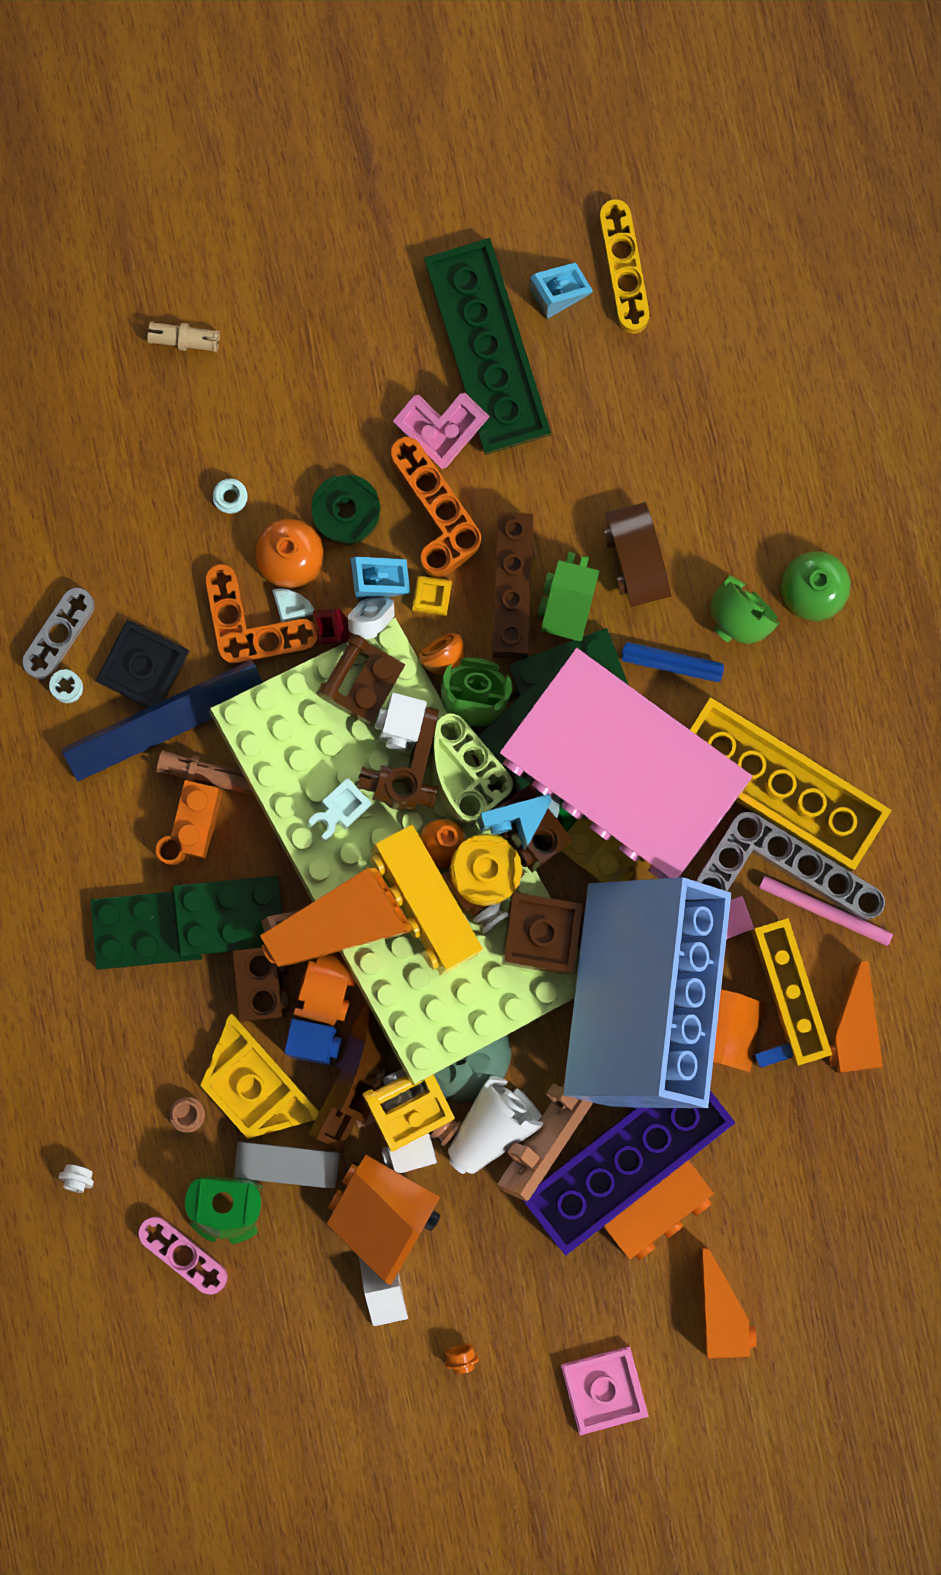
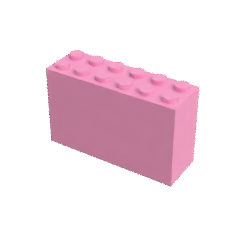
(625, 766)

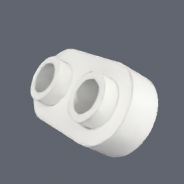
(371, 616)

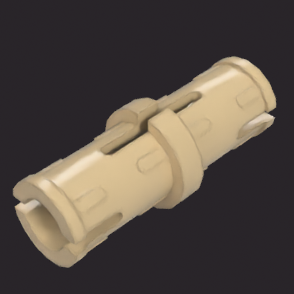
(183, 336)

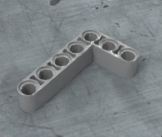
(789, 865)

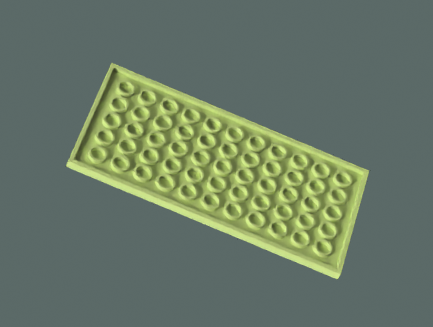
(297, 754)

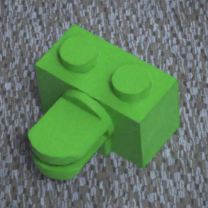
(569, 598)

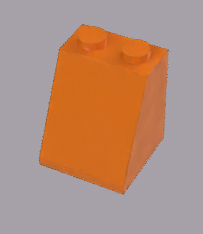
(737, 1030)
(380, 1215)

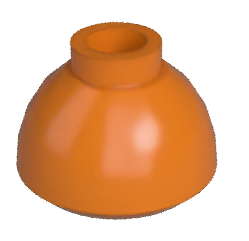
(442, 653)
(442, 840)

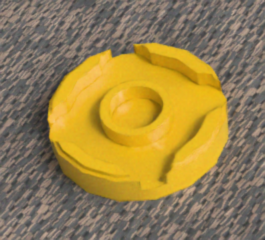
(485, 869)

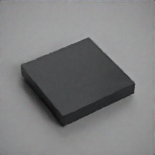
(142, 665)

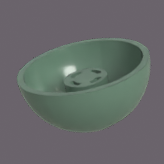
(464, 1081)

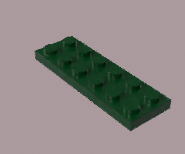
(487, 345)

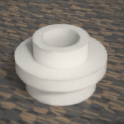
(76, 1178)

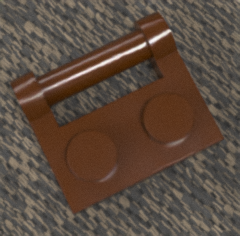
(371, 685)

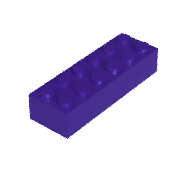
(622, 1168)

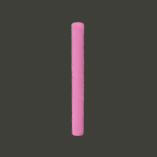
(826, 910)

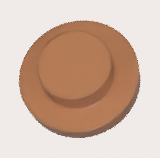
(187, 1114)

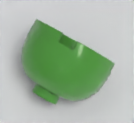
(815, 586)
(741, 614)
(475, 691)

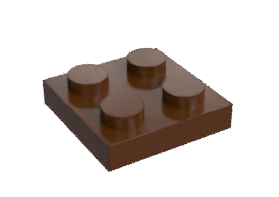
(542, 934)

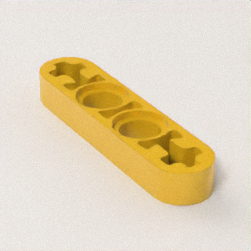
(626, 266)

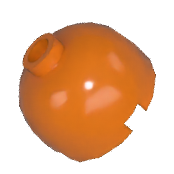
(289, 553)

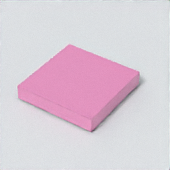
(604, 1390)

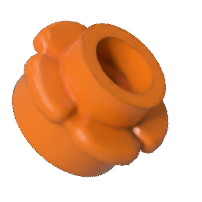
(461, 1358)

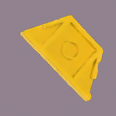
(253, 1086)

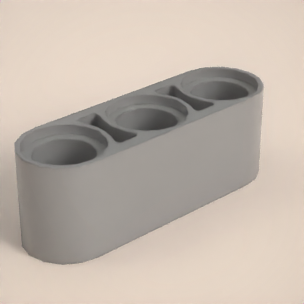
(286, 1164)

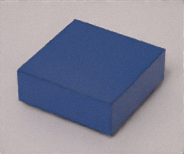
(773, 1055)

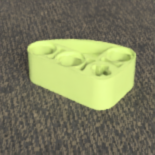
(462, 782)

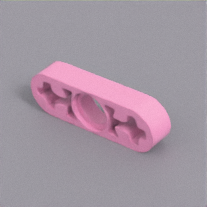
(198, 1279)

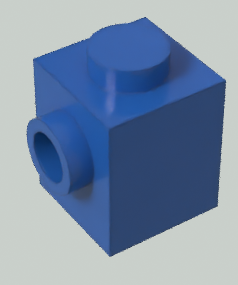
(313, 1042)

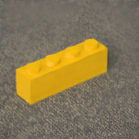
(425, 900)
(791, 992)

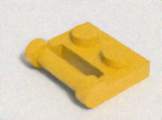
(412, 1117)

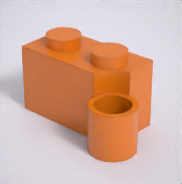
(193, 822)

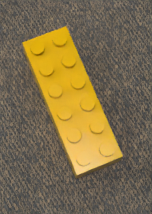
(794, 789)

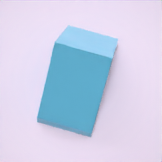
(559, 288)
(379, 577)

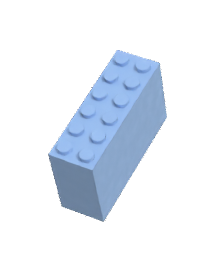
(648, 994)

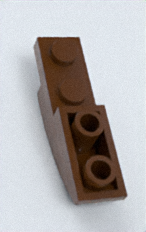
(362, 1068)

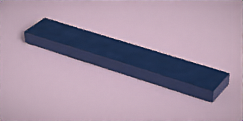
(157, 722)

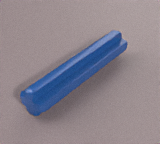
(672, 662)

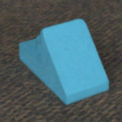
(524, 814)

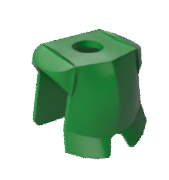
(234, 1225)

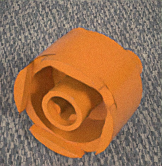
(324, 989)

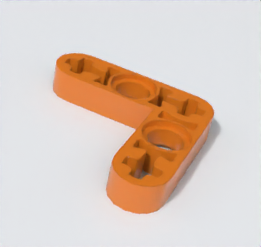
(238, 630)

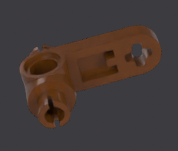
(381, 781)

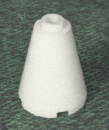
(493, 1126)

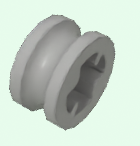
(490, 917)

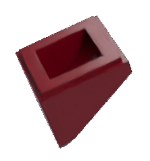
(331, 626)

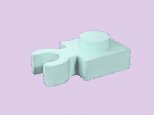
(341, 807)

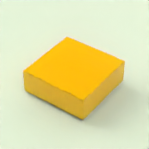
(432, 596)

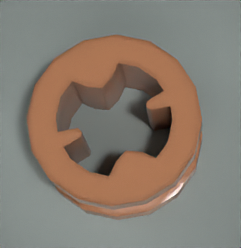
(446, 1131)

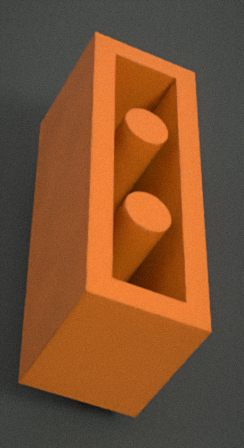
(660, 1211)

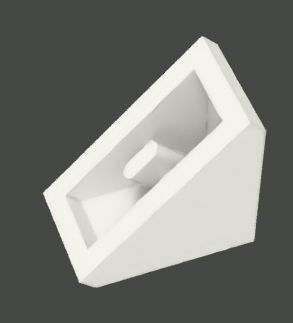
(384, 1301)

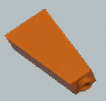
(340, 920)

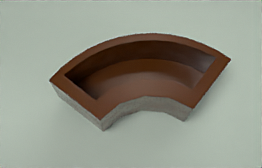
(637, 554)

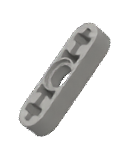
(54, 619)

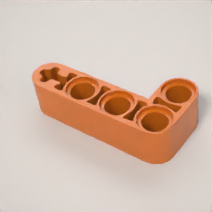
(431, 502)

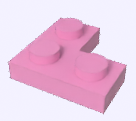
(441, 435)

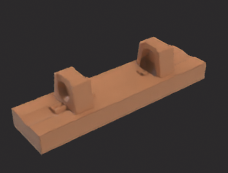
(542, 1148)

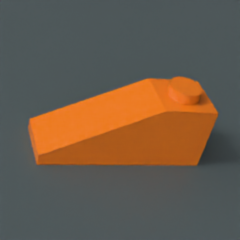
(856, 1031)
(725, 1322)

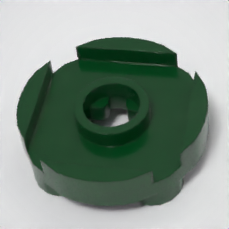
(347, 529)

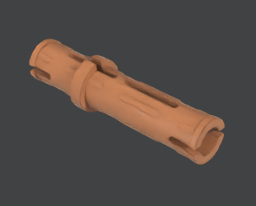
(201, 771)

